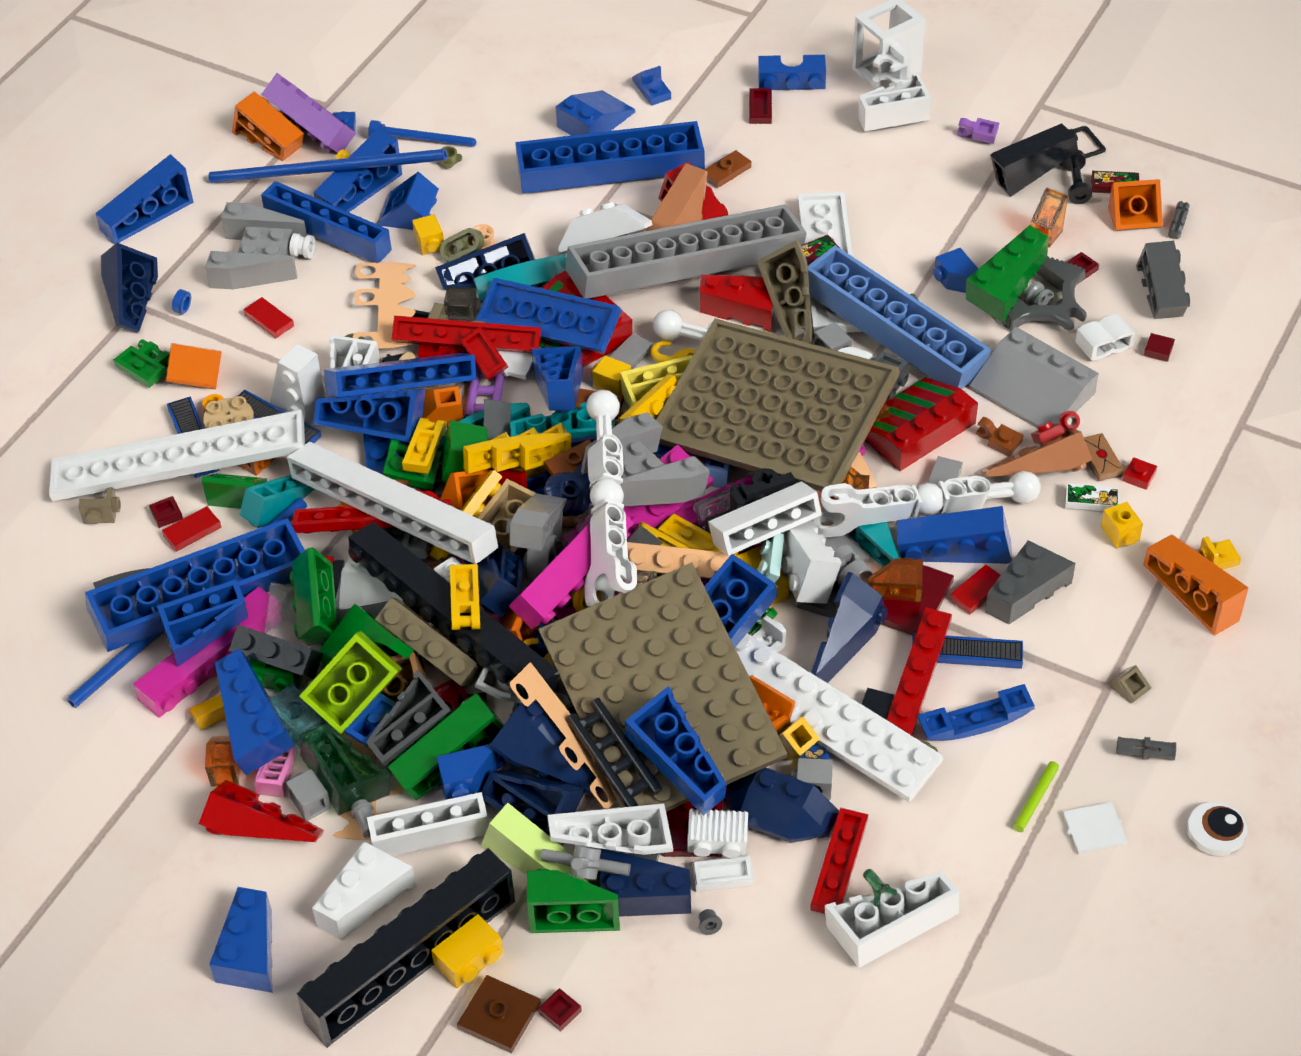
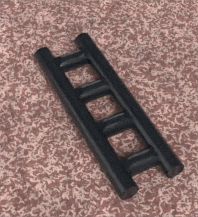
(617, 736)

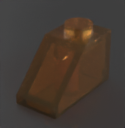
(1050, 214)
(899, 580)
(220, 761)

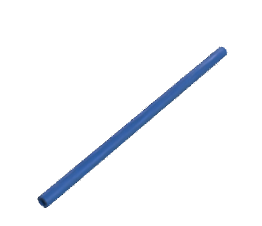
(135, 648)

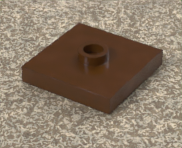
(499, 1013)

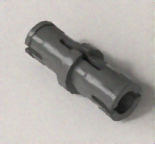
(1166, 749)

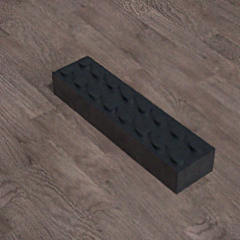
(403, 947)

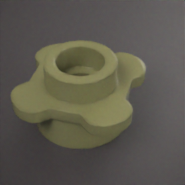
(452, 157)

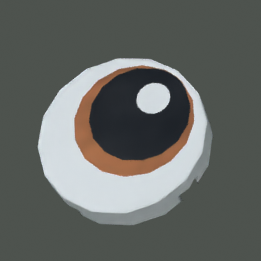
(1217, 828)

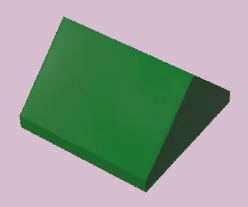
(457, 436)
(227, 489)

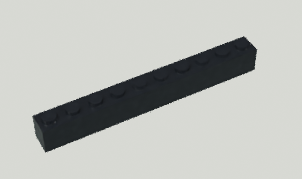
(431, 596)

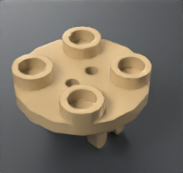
(218, 411)

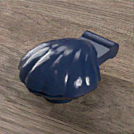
(569, 483)

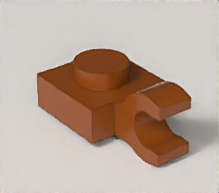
(1000, 439)

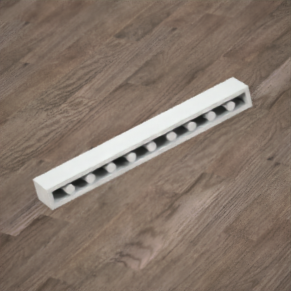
(393, 502)

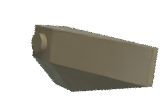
(788, 286)

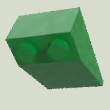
(569, 904)

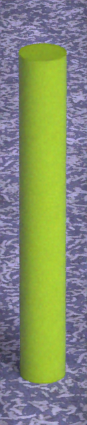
(1036, 796)

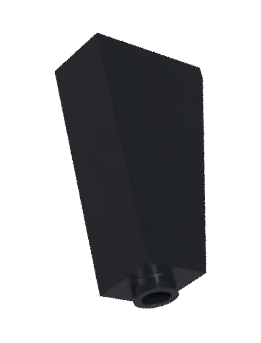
(1032, 157)

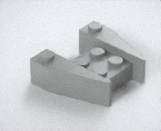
(263, 248)
(646, 476)
(537, 528)

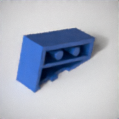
(201, 618)

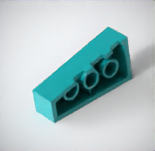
(576, 423)

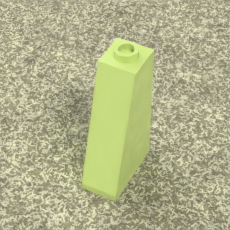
(521, 842)

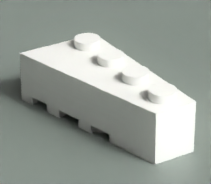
(809, 563)
(875, 930)

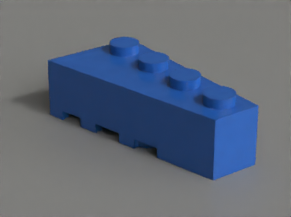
(676, 750)

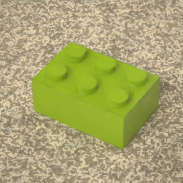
(350, 682)

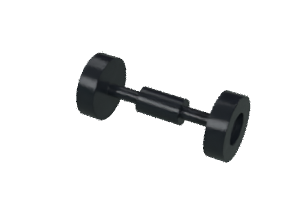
(1078, 192)

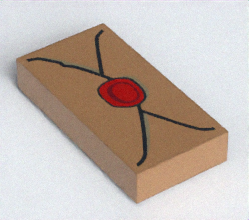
(1104, 461)

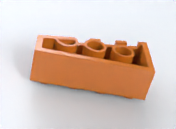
(1197, 583)

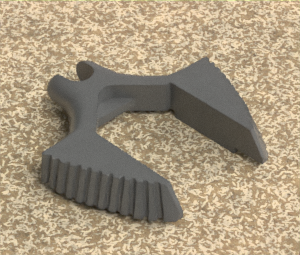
(1063, 277)

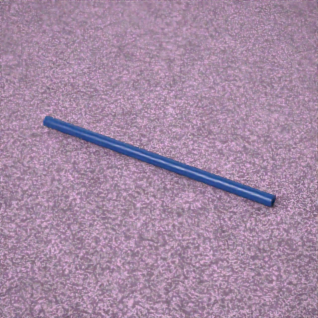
(328, 165)

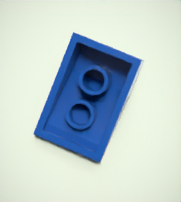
(591, 113)

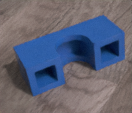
(806, 76)

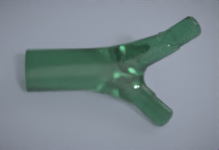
(877, 885)

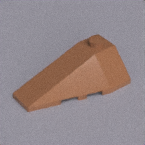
(1058, 454)

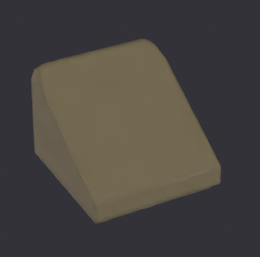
(1130, 684)

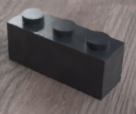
(276, 651)

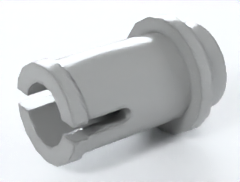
(361, 810)

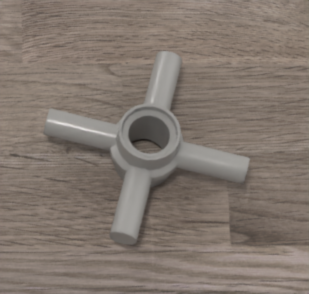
(585, 862)

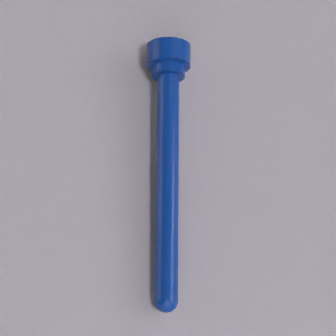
(421, 135)

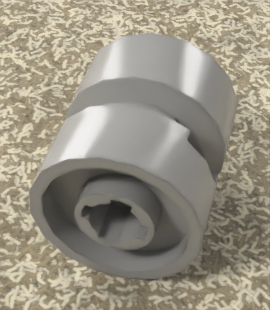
(851, 563)

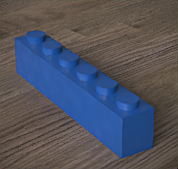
(330, 222)
(399, 374)

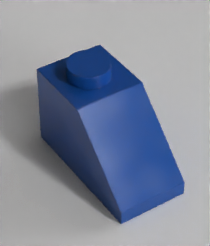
(954, 269)

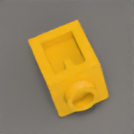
(1220, 553)

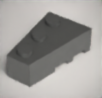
(1164, 279)
(1028, 580)
(413, 716)

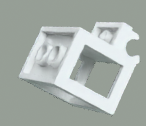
(899, 46)

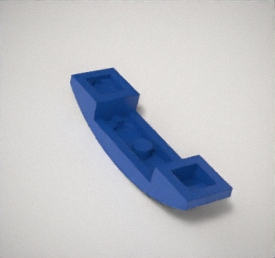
(977, 718)

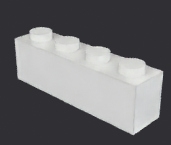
(765, 518)
(429, 825)

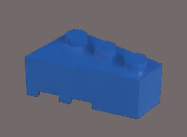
(245, 942)

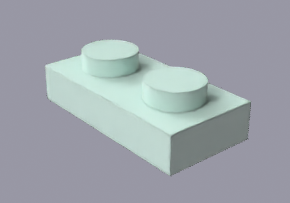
(771, 557)

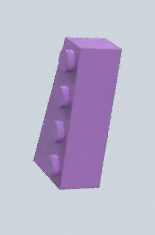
(308, 114)

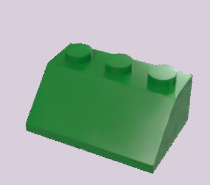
(313, 597)

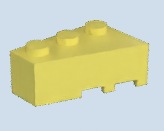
(639, 381)

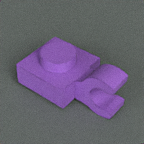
(981, 130)

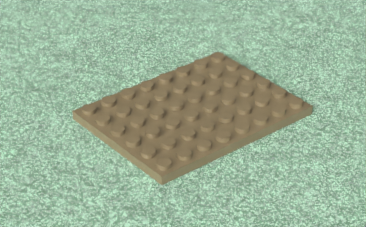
(775, 404)
(655, 640)

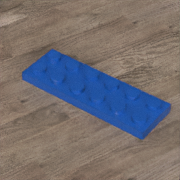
(561, 316)

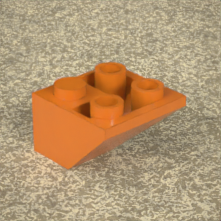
(443, 404)

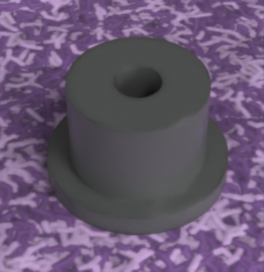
(709, 922)

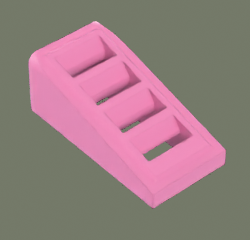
(272, 786)

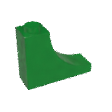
(360, 620)

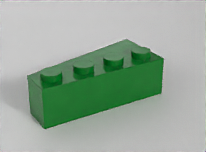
(1007, 273)
(465, 728)

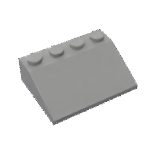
(1034, 379)

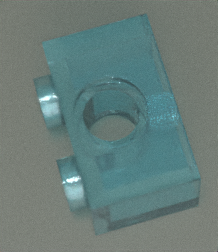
(296, 713)

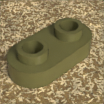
(463, 244)

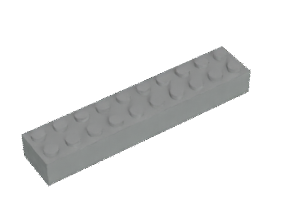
(680, 251)

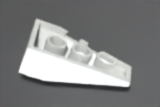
(361, 588)
(619, 829)

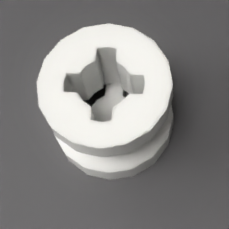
(302, 245)

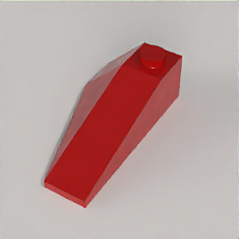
(238, 812)

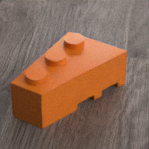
(266, 126)

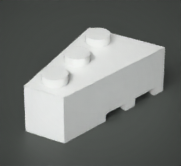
(896, 105)
(352, 351)
(298, 382)
(361, 889)

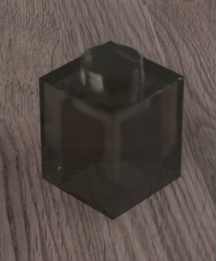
(461, 303)

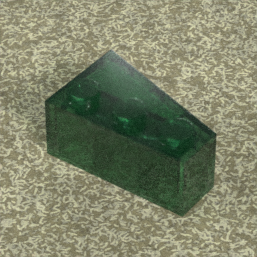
(342, 769)

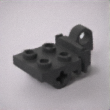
(764, 483)

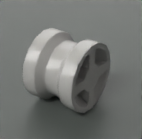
(1037, 295)

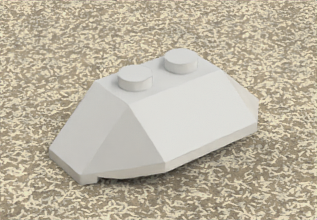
(603, 224)

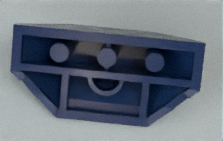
(782, 806)

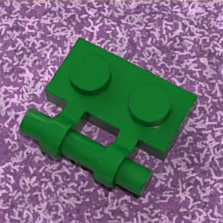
(140, 365)

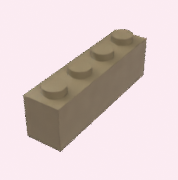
(429, 642)

